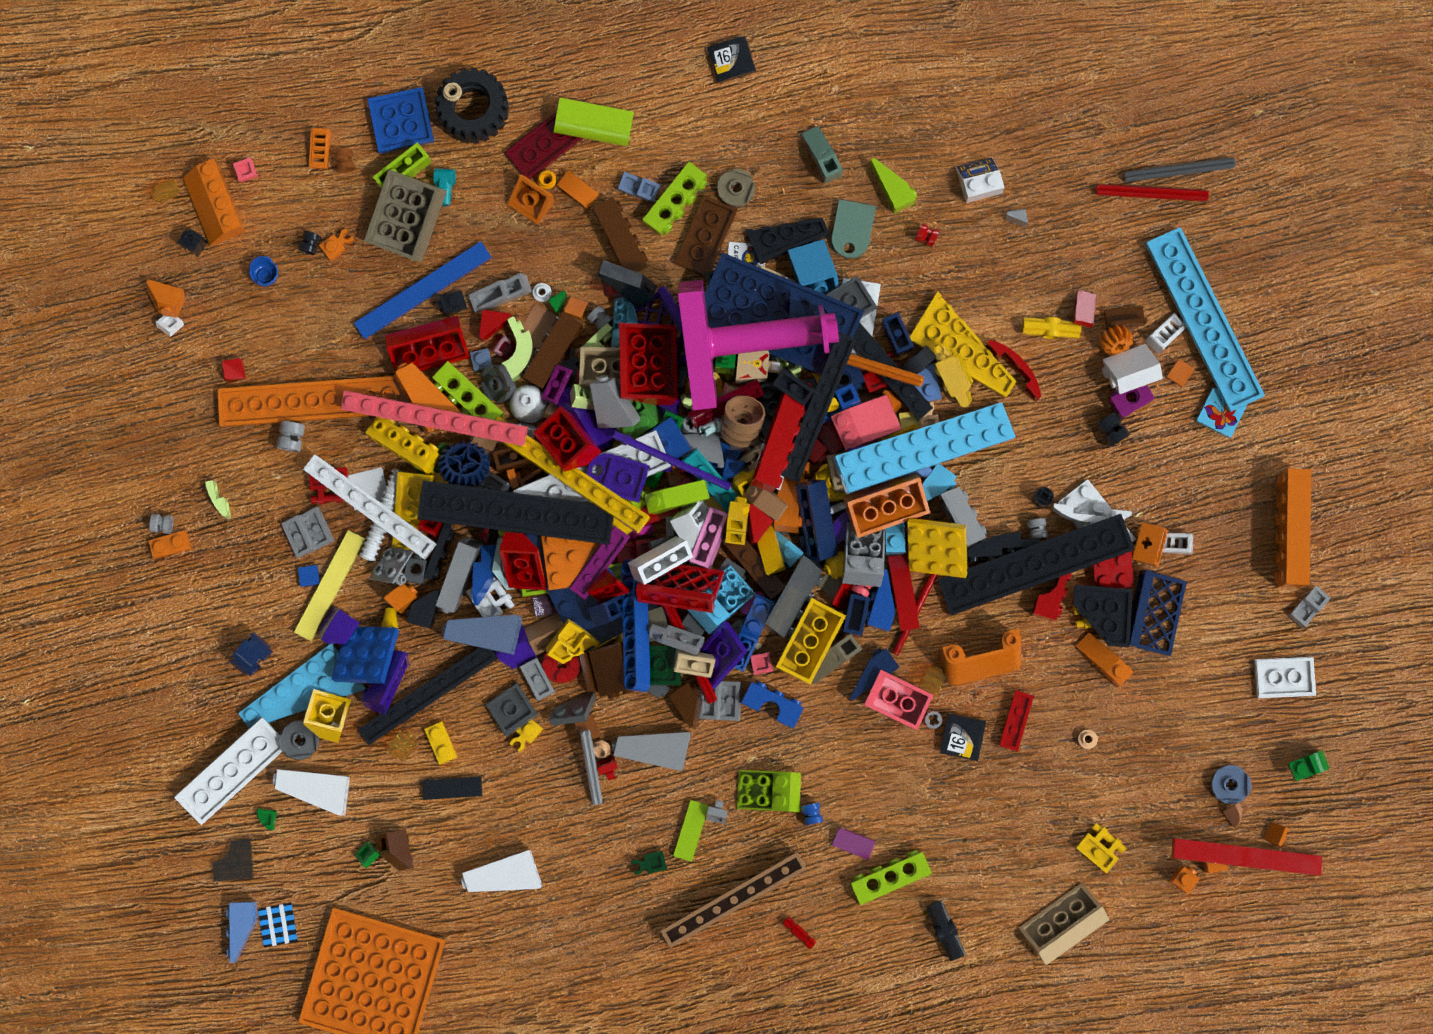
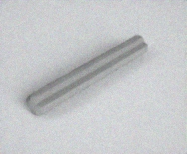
(591, 767)

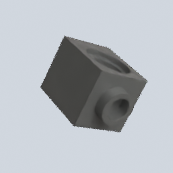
(416, 578)

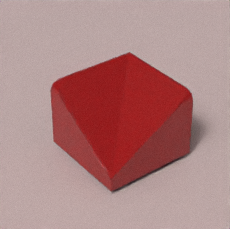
(234, 369)

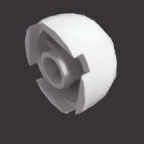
(527, 404)

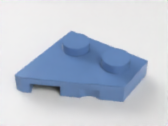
(930, 386)

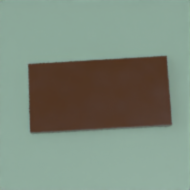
(705, 236)

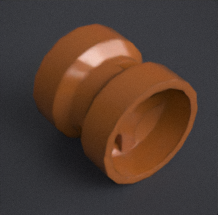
(344, 160)

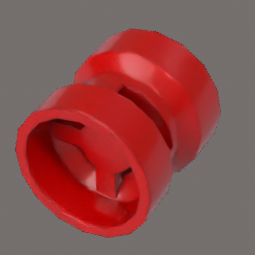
(923, 233)

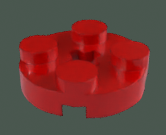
(561, 675)

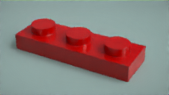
(1016, 721)

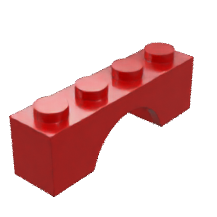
(1048, 605)

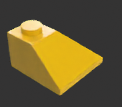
(326, 715)

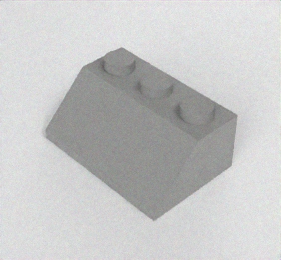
(958, 511)

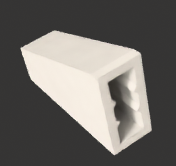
(321, 790)
(511, 873)

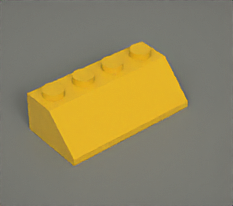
(810, 641)

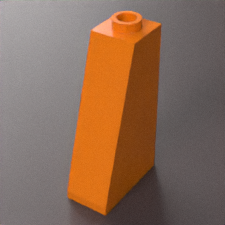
(421, 390)

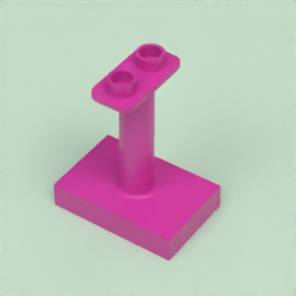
(706, 343)

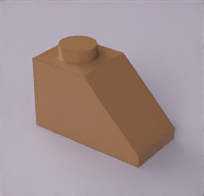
(767, 502)

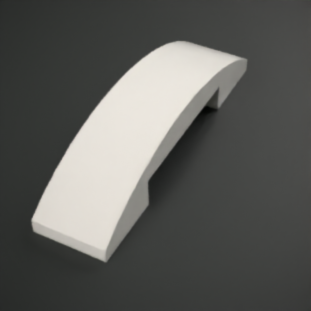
(1066, 512)

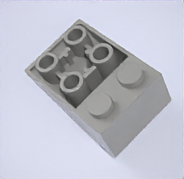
(863, 558)

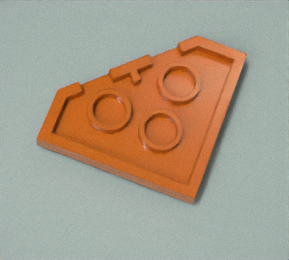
(565, 560)

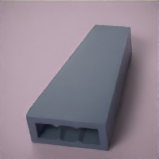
(489, 633)

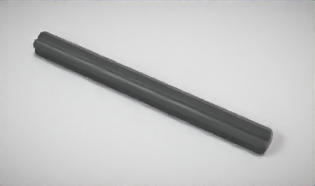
(1179, 169)

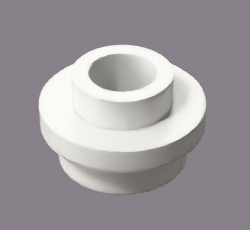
(542, 298)

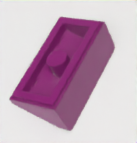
(556, 384)
(853, 843)

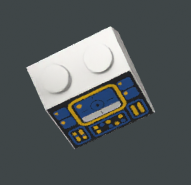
(980, 180)

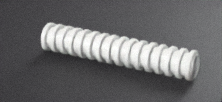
(376, 533)

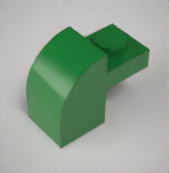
(1308, 765)

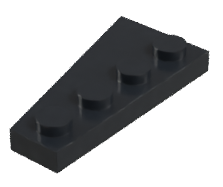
(776, 241)

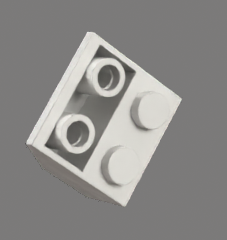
(689, 522)

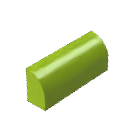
(593, 122)

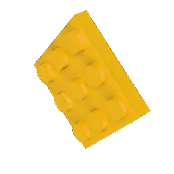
(937, 547)

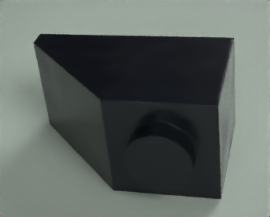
(423, 610)

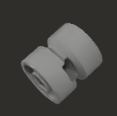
(293, 430)

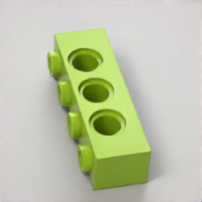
(689, 174)
(448, 374)
(920, 870)

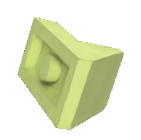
(601, 336)

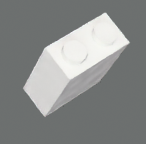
(1132, 369)

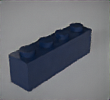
(816, 520)

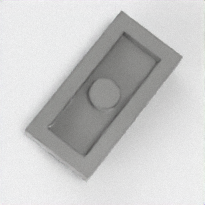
(537, 679)

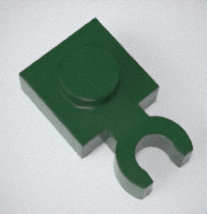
(653, 863)

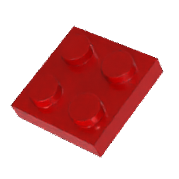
(1114, 572)

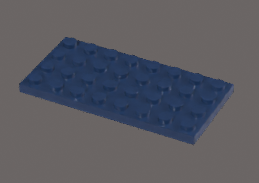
(750, 294)

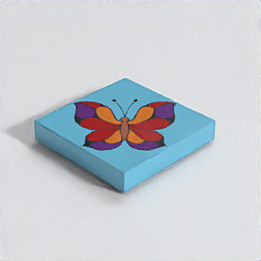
(1216, 415)

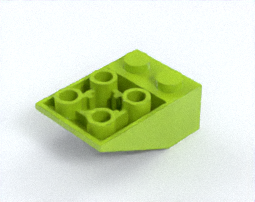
(769, 790)

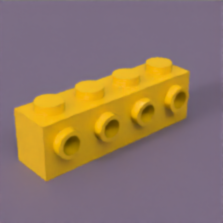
(403, 444)

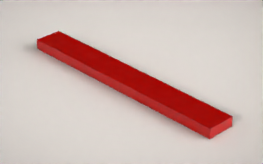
(1246, 857)

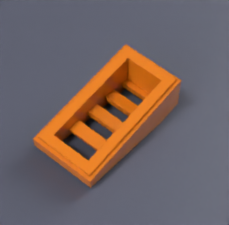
(326, 149)

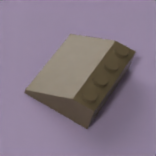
(405, 216)

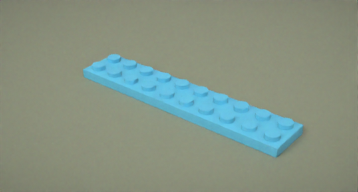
(1205, 319)
(923, 448)

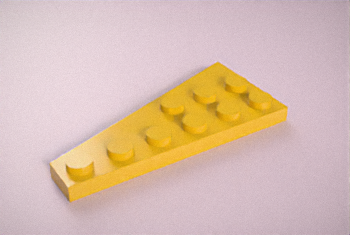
(944, 325)

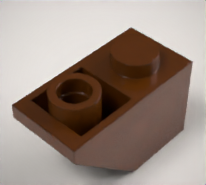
(395, 849)

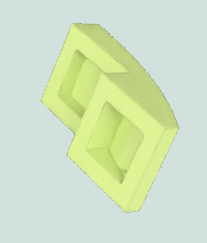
(220, 503)

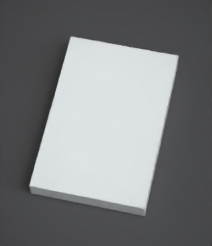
(1284, 677)

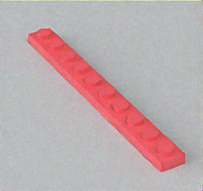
(434, 417)

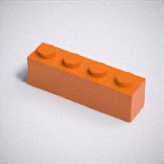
(791, 518)

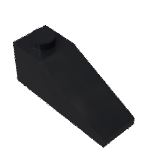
(628, 283)

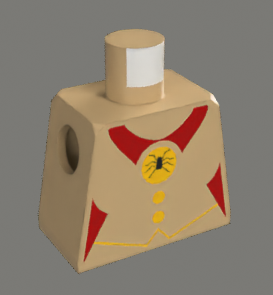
(755, 366)

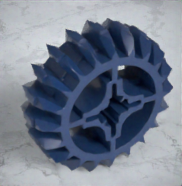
(456, 456)

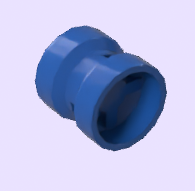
(812, 814)

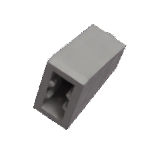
(608, 406)

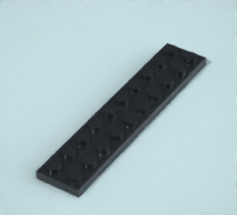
(514, 512)
(1037, 564)

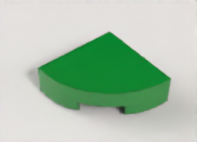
(267, 818)

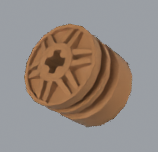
(742, 421)

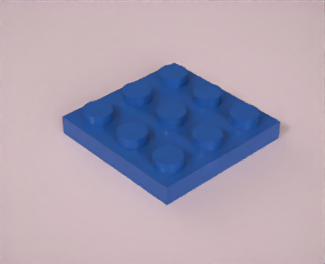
(400, 120)
(366, 655)

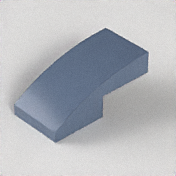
(638, 187)

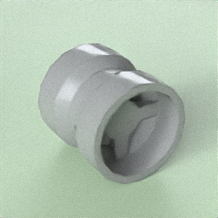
(599, 318)
(161, 523)
(1040, 533)

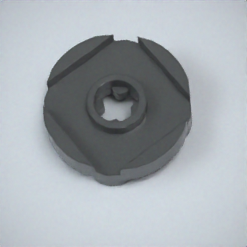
(497, 374)
(290, 748)

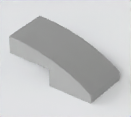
(1309, 606)

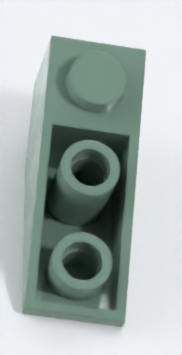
(822, 154)

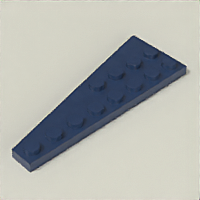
(575, 608)

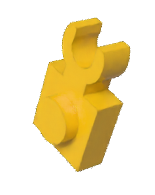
(527, 733)

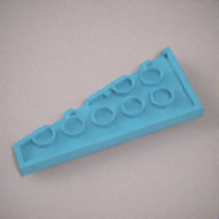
(295, 690)

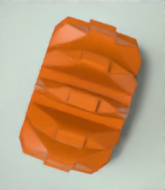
(1116, 340)

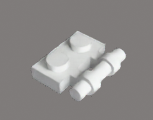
(488, 606)

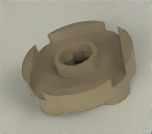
(745, 183)

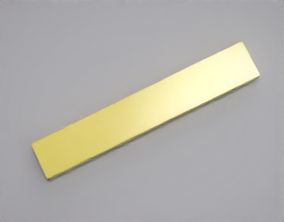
(329, 585)

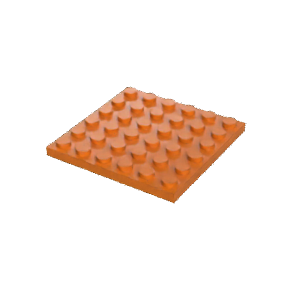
(371, 977)

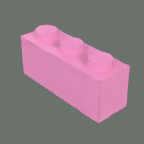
(709, 538)

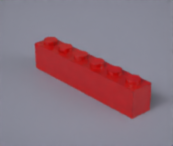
(778, 443)

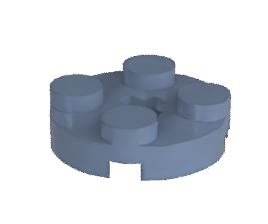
(1238, 776)

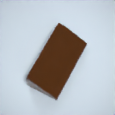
(588, 672)

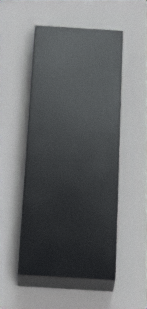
(452, 788)

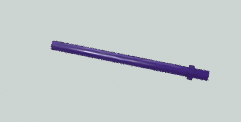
(627, 440)

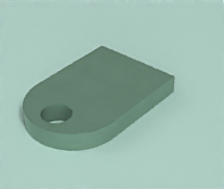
(853, 227)

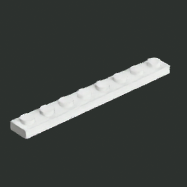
(369, 506)

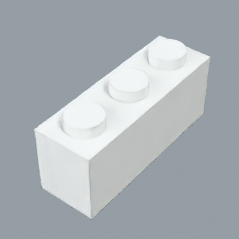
(660, 560)

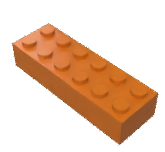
(1293, 528)

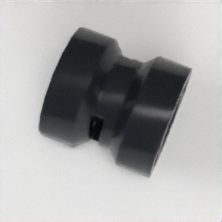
(309, 242)
(1041, 495)

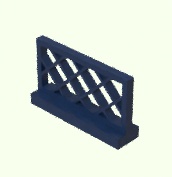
(1140, 606)

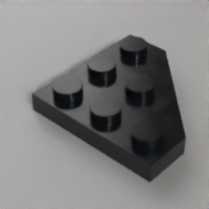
(1106, 612)

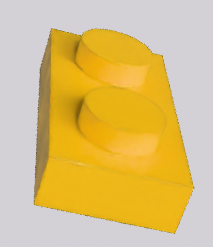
(441, 743)

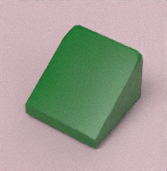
(557, 301)

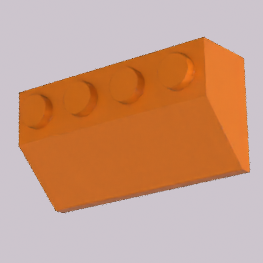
(213, 202)
(886, 505)

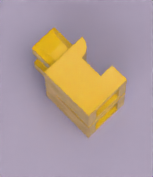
(737, 521)

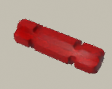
(798, 932)

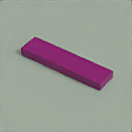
(600, 560)

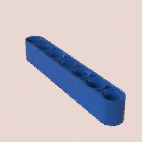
(635, 635)

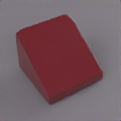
(503, 347)

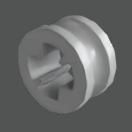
(927, 721)

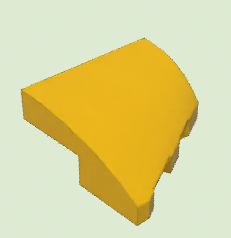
(570, 642)

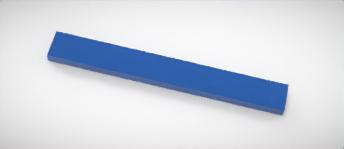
(422, 290)

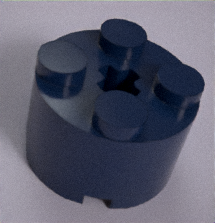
(250, 654)

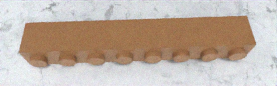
(733, 899)

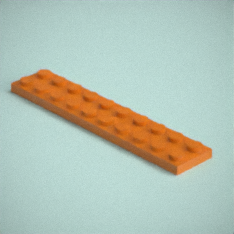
(298, 400)

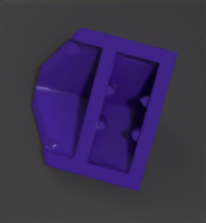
(337, 627)
(523, 652)

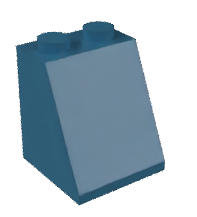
(814, 267)

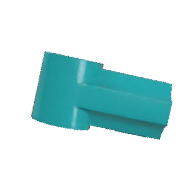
(445, 179)

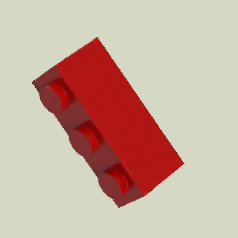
(566, 440)
(521, 562)

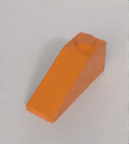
(1104, 659)

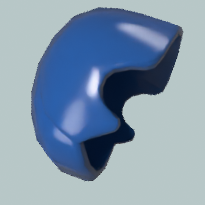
(263, 271)

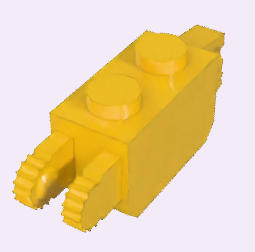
(954, 374)

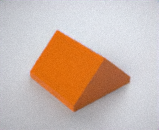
(530, 199)

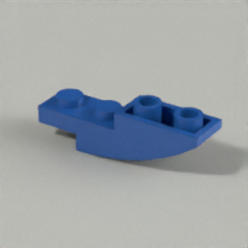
(753, 627)

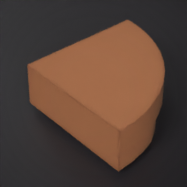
(1234, 814)

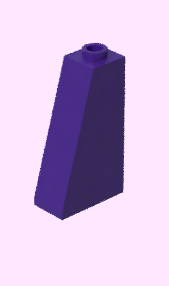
(587, 419)

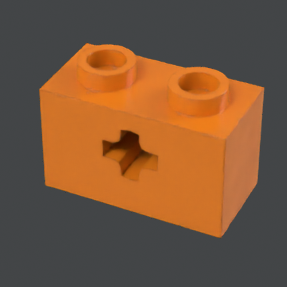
(1152, 554)

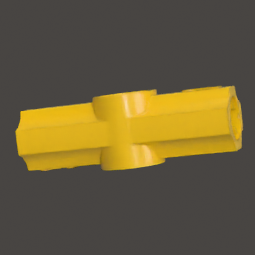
(1050, 328)

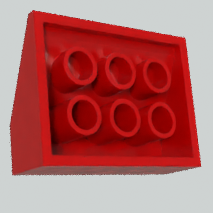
(648, 363)

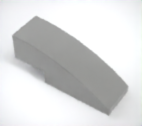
(500, 292)

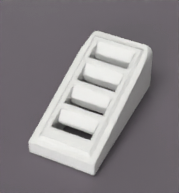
(1157, 342)
(1180, 550)

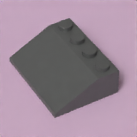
(793, 598)

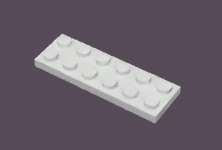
(230, 771)

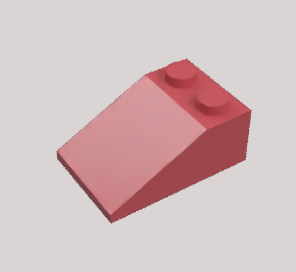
(866, 423)
(898, 700)

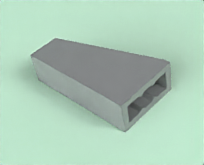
(459, 574)
(655, 749)

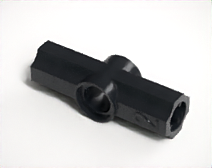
(945, 930)

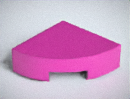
(645, 530)

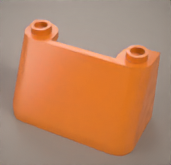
(982, 666)

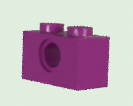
(1123, 407)

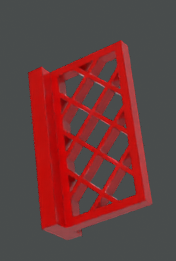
(681, 598)

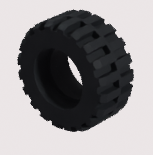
(487, 124)

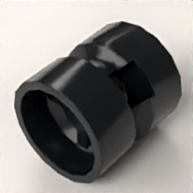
(1112, 422)

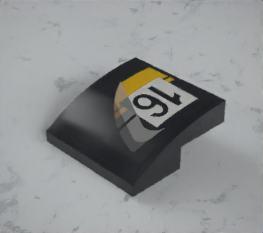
(732, 59)
(962, 736)

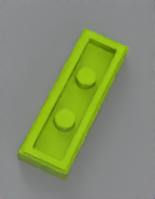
(691, 830)

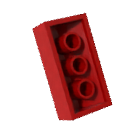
(428, 344)

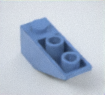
(242, 920)

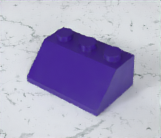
(380, 696)

